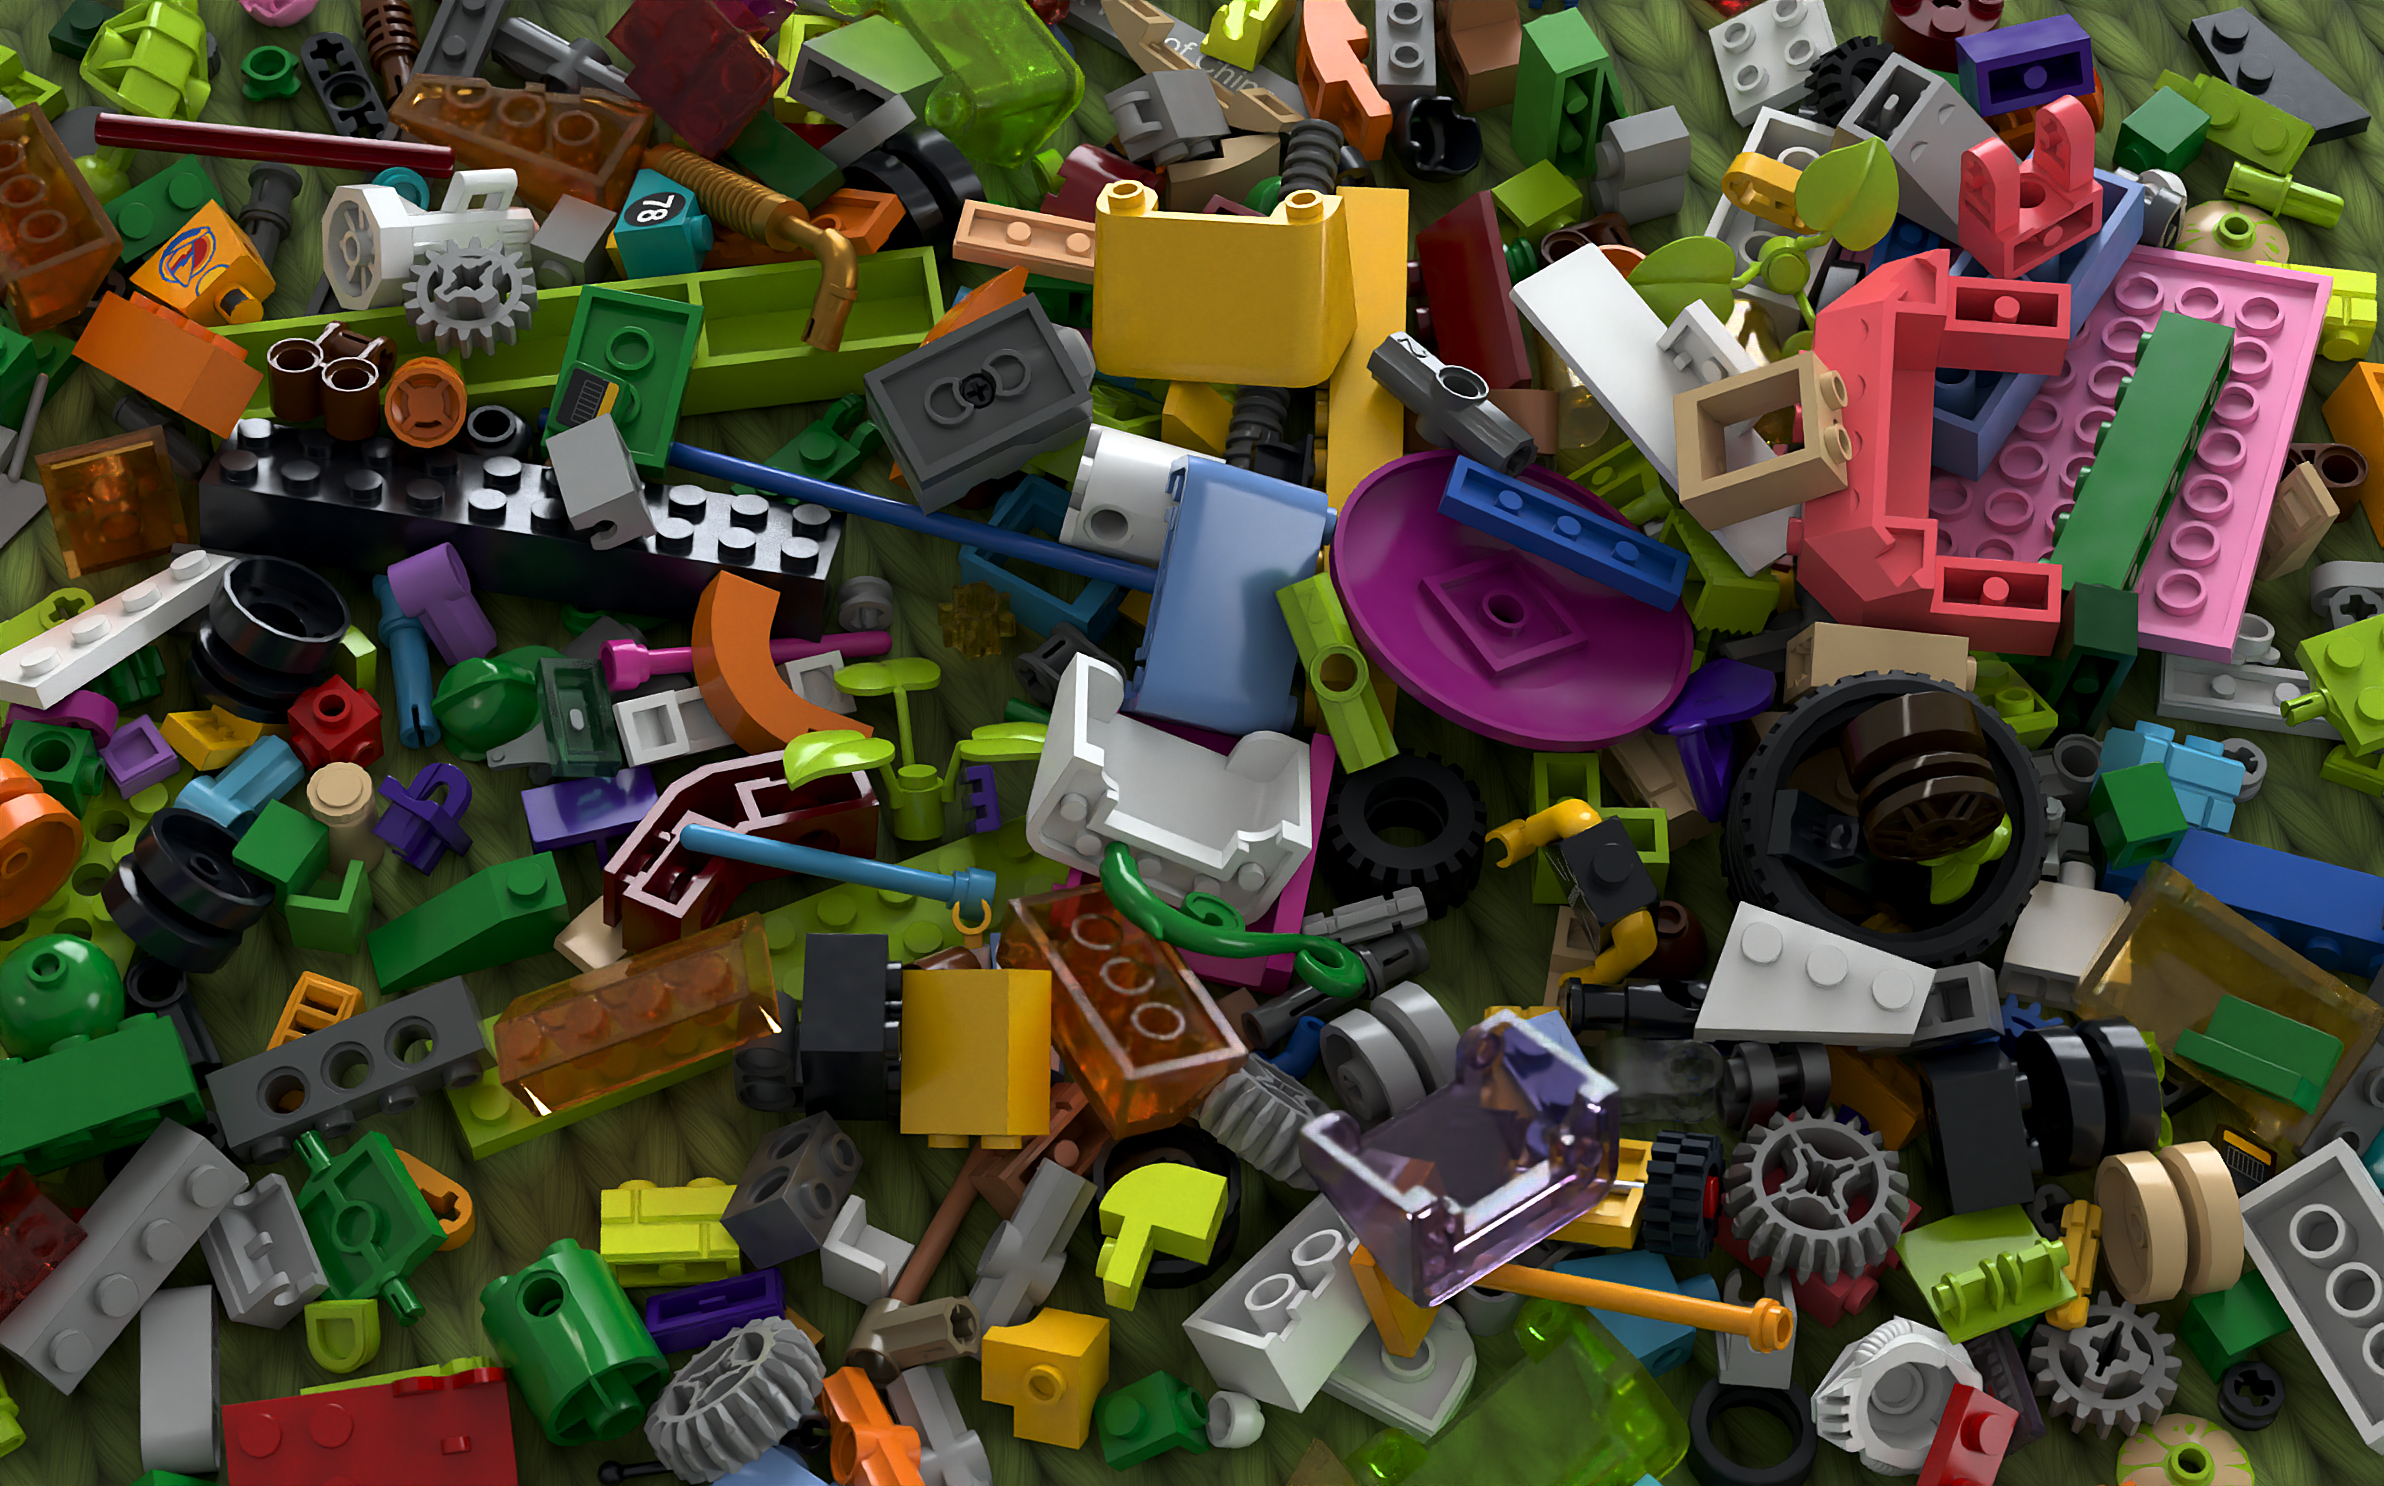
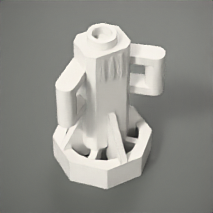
(377, 234)

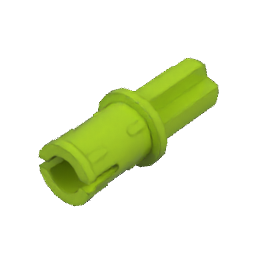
(2283, 196)

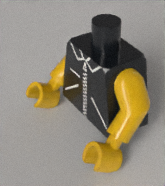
(1600, 880)

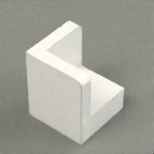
(860, 1257)

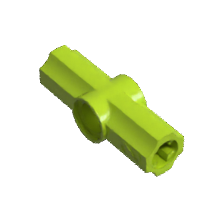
(1350, 714)

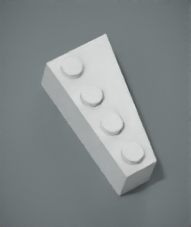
(1285, 1313)

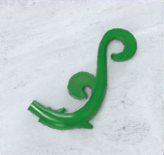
(1218, 930)

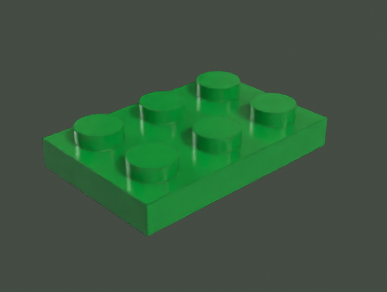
(650, 347)

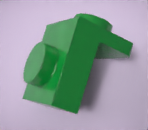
(1150, 1420)

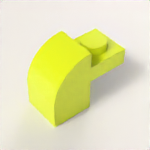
(1157, 1209)

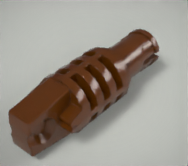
(390, 42)

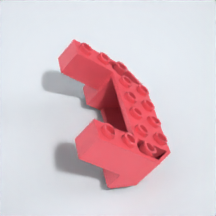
(1871, 545)

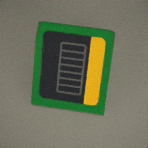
(587, 395)

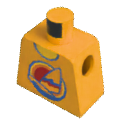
(208, 272)

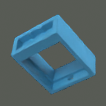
(1045, 507)

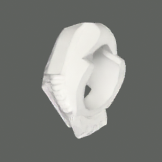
(1891, 1395)

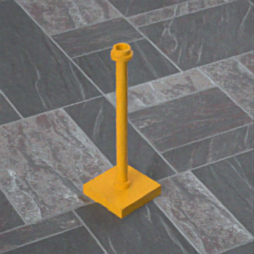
(1406, 1324)

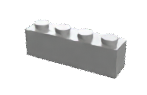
(131, 1246)

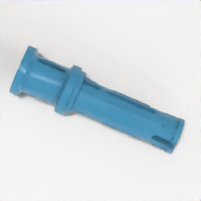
(410, 667)

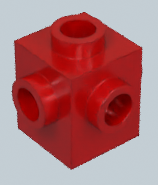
(335, 726)

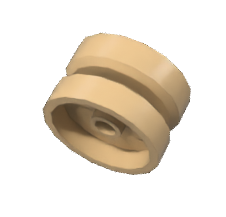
(2169, 1222)

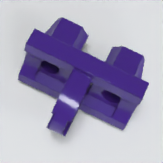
(422, 828)

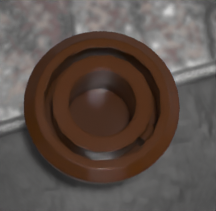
(1679, 948)

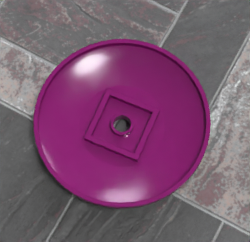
(1422, 599)

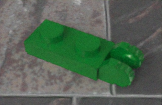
(822, 451)

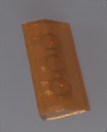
(51, 226)
(1122, 1009)
(638, 1017)

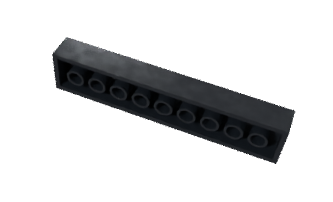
(386, 501)

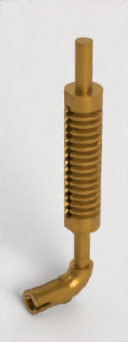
(774, 222)

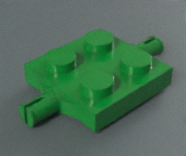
(366, 1222)

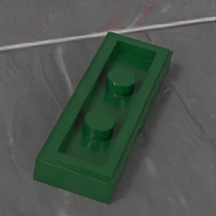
(784, 162)

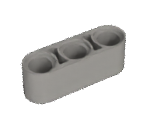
(180, 1381)

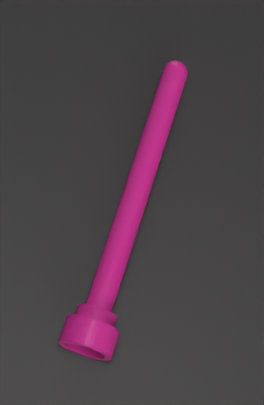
(633, 664)

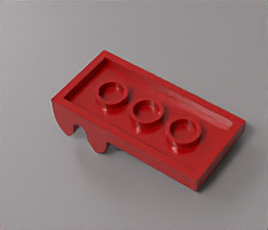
(378, 1435)

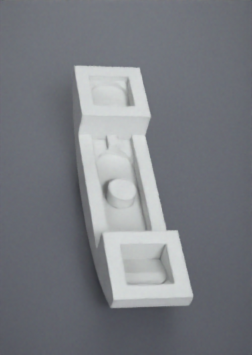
(681, 724)

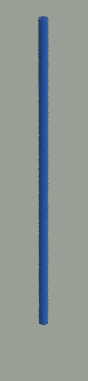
(908, 516)

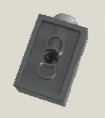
(982, 401)

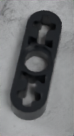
(350, 79)

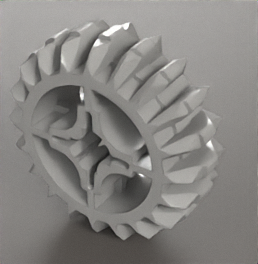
(1260, 1119)
(1807, 1217)
(735, 1400)

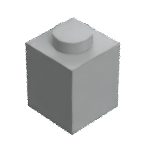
(573, 244)

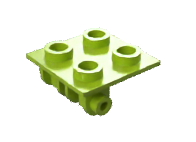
(1985, 1270)

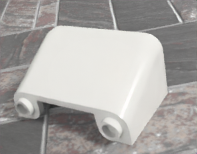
(1182, 809)

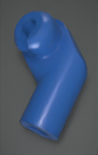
(1300, 1050)

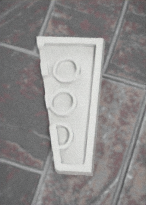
(97, 639)

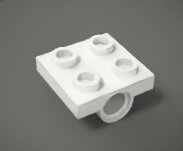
(1769, 54)

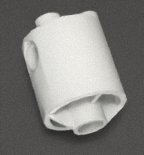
(1122, 496)

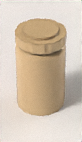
(345, 801)

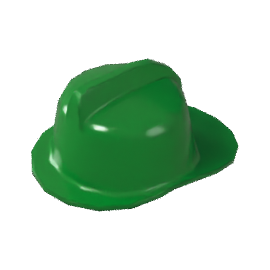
(489, 701)

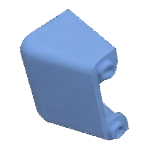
(1214, 626)

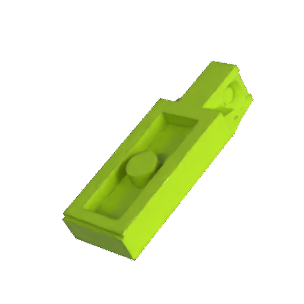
(2244, 123)

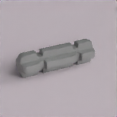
(1369, 917)

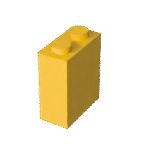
(976, 1056)

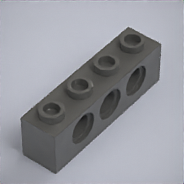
(251, 1089)

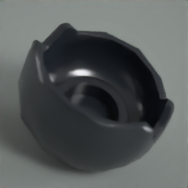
(1435, 140)

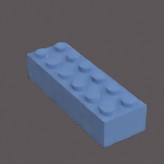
(1980, 407)

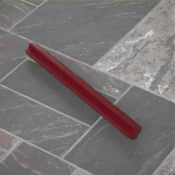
(272, 145)

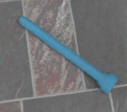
(964, 887)

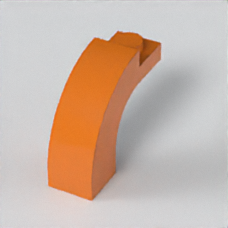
(739, 675)

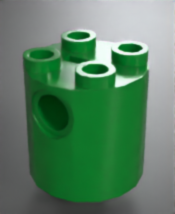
(574, 1345)

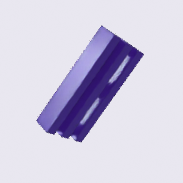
(982, 799)
(712, 1309)

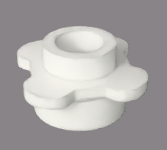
(2255, 642)

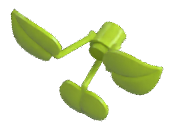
(1841, 193)
(918, 793)

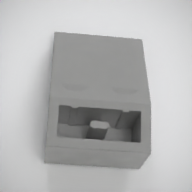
(1925, 132)

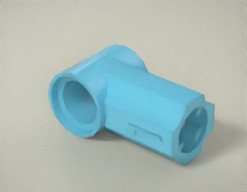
(245, 786)

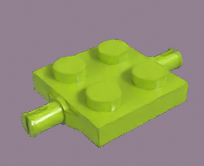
(2344, 683)

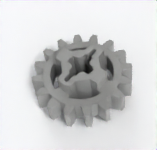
(470, 297)
(2131, 1387)

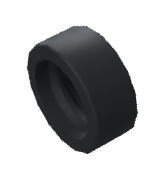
(1789, 1405)

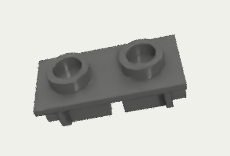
(2355, 1111)

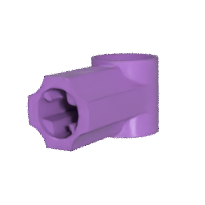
(440, 595)

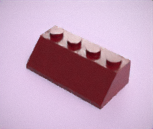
(1465, 296)

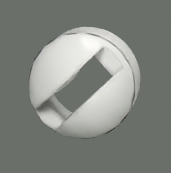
(1234, 1420)

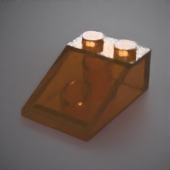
(113, 501)

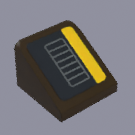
(2245, 1158)

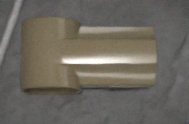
(903, 1336)

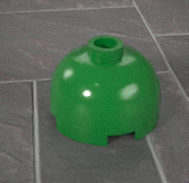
(57, 991)

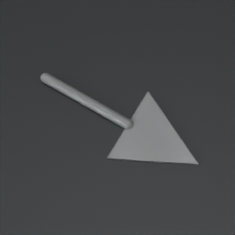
(20, 498)

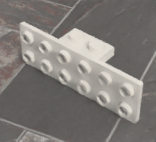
(1640, 365)

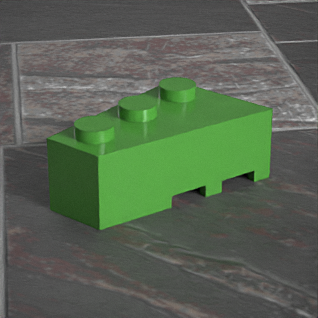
(1563, 94)

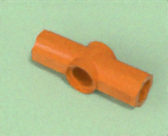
(865, 1440)

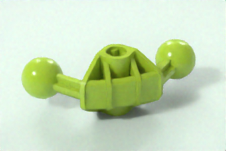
(150, 66)

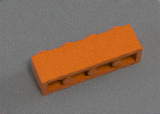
(170, 360)

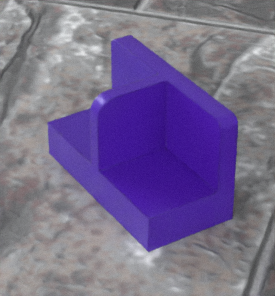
(588, 811)

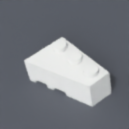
(1809, 986)

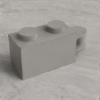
(1168, 116)

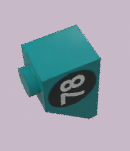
(661, 229)

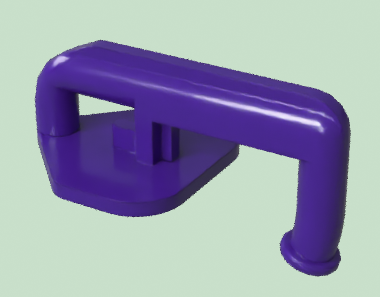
(1710, 725)

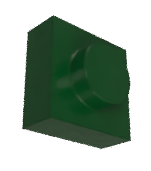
(79, 27)

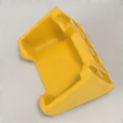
(1221, 291)

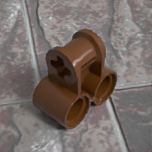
(333, 379)

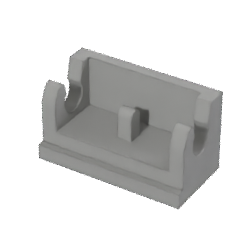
(600, 482)
(263, 1255)
(1734, 1356)

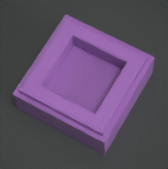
(138, 757)

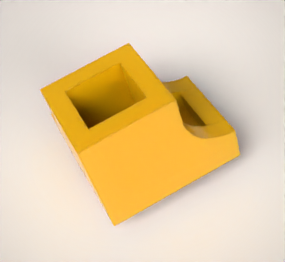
(1048, 1374)

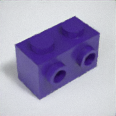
(2025, 65)

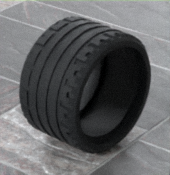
(1817, 725)

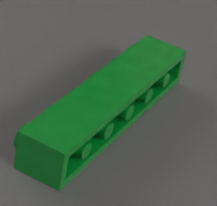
(2143, 453)

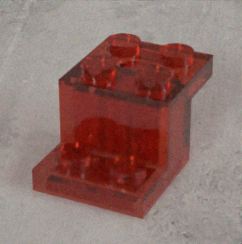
(699, 66)

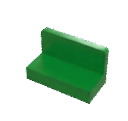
(2263, 1053)

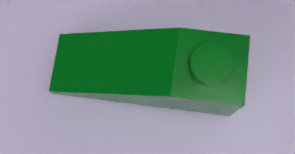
(475, 925)

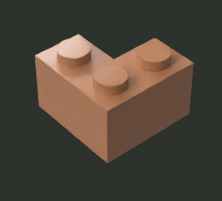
(1479, 49)

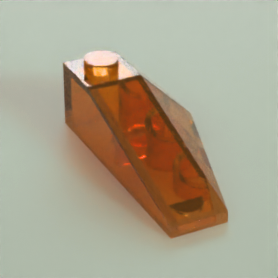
(551, 140)

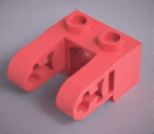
(2032, 210)

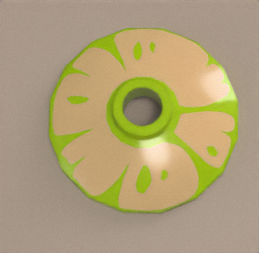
(2233, 232)
(2155, 1450)

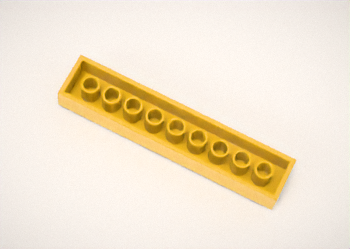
(1355, 413)

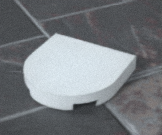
(1404, 1391)

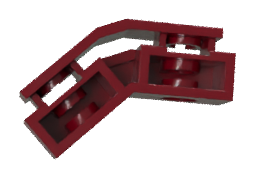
(677, 892)

